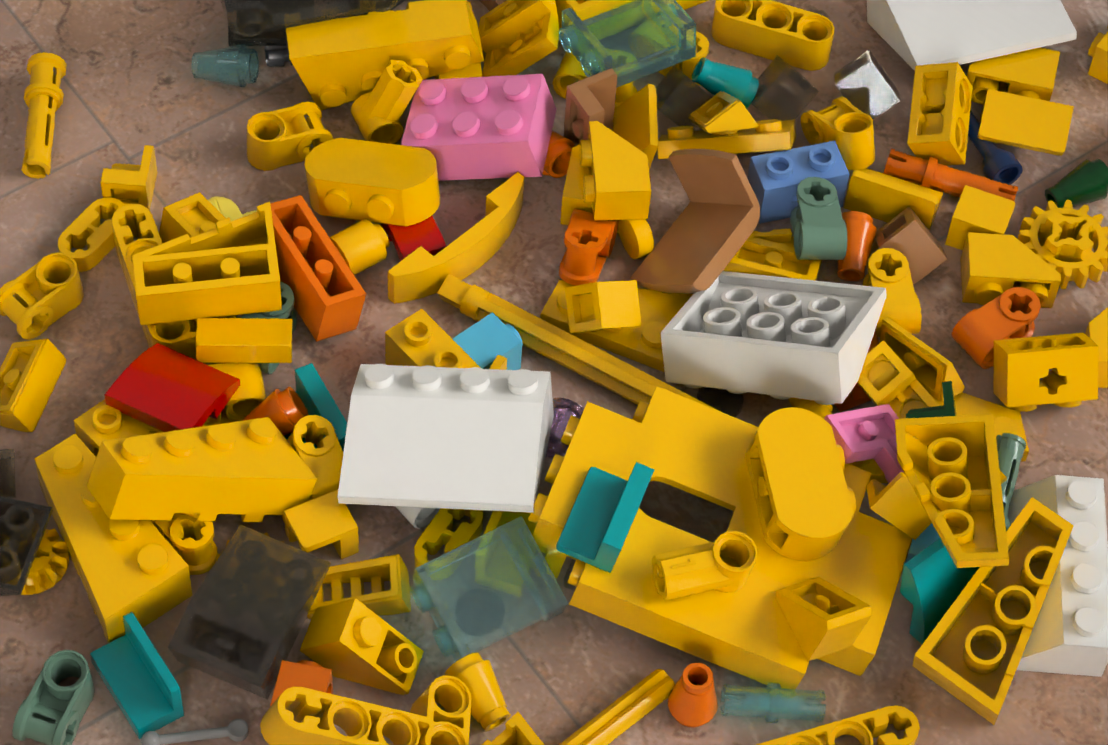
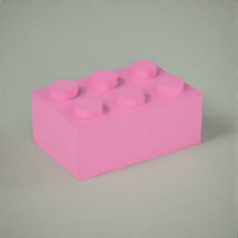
(483, 125)

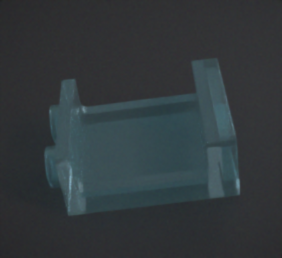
(630, 39)
(487, 590)

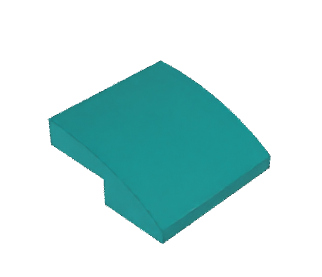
(932, 586)

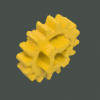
(1068, 241)

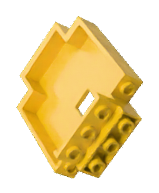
(706, 457)

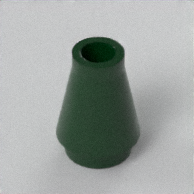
(1082, 185)

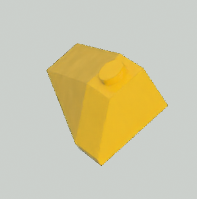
(958, 482)

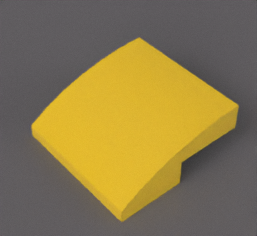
(518, 35)

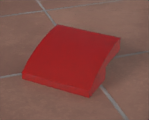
(171, 390)

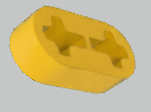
(89, 230)
(440, 532)

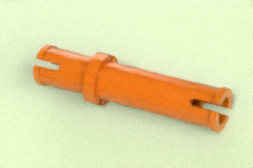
(941, 177)

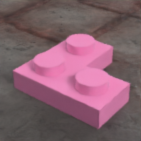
(868, 435)

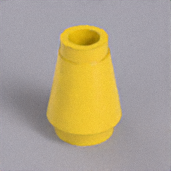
(487, 699)

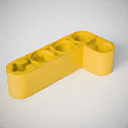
(138, 222)
(309, 718)

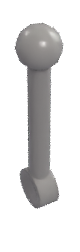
(236, 731)

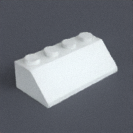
(1074, 615)

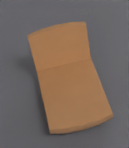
(709, 229)

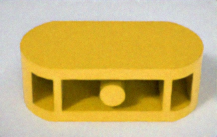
(372, 181)
(799, 484)

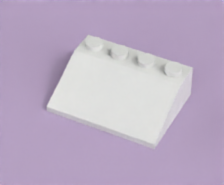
(967, 29)
(773, 337)
(446, 437)

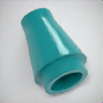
(726, 78)

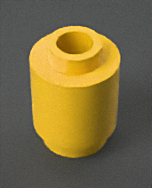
(362, 245)

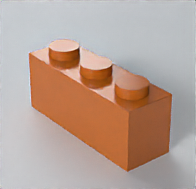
(311, 265)

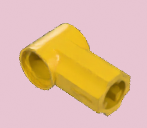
(380, 110)
(701, 566)

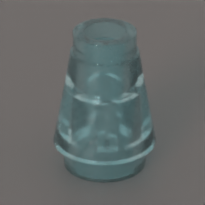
(227, 65)

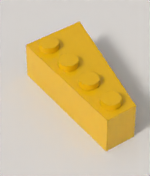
(348, 54)
(201, 473)
(120, 561)
(991, 620)

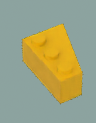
(211, 273)

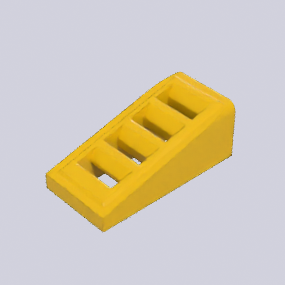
(375, 571)

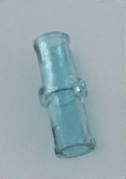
(773, 703)

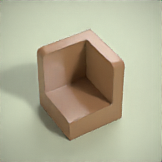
(914, 241)

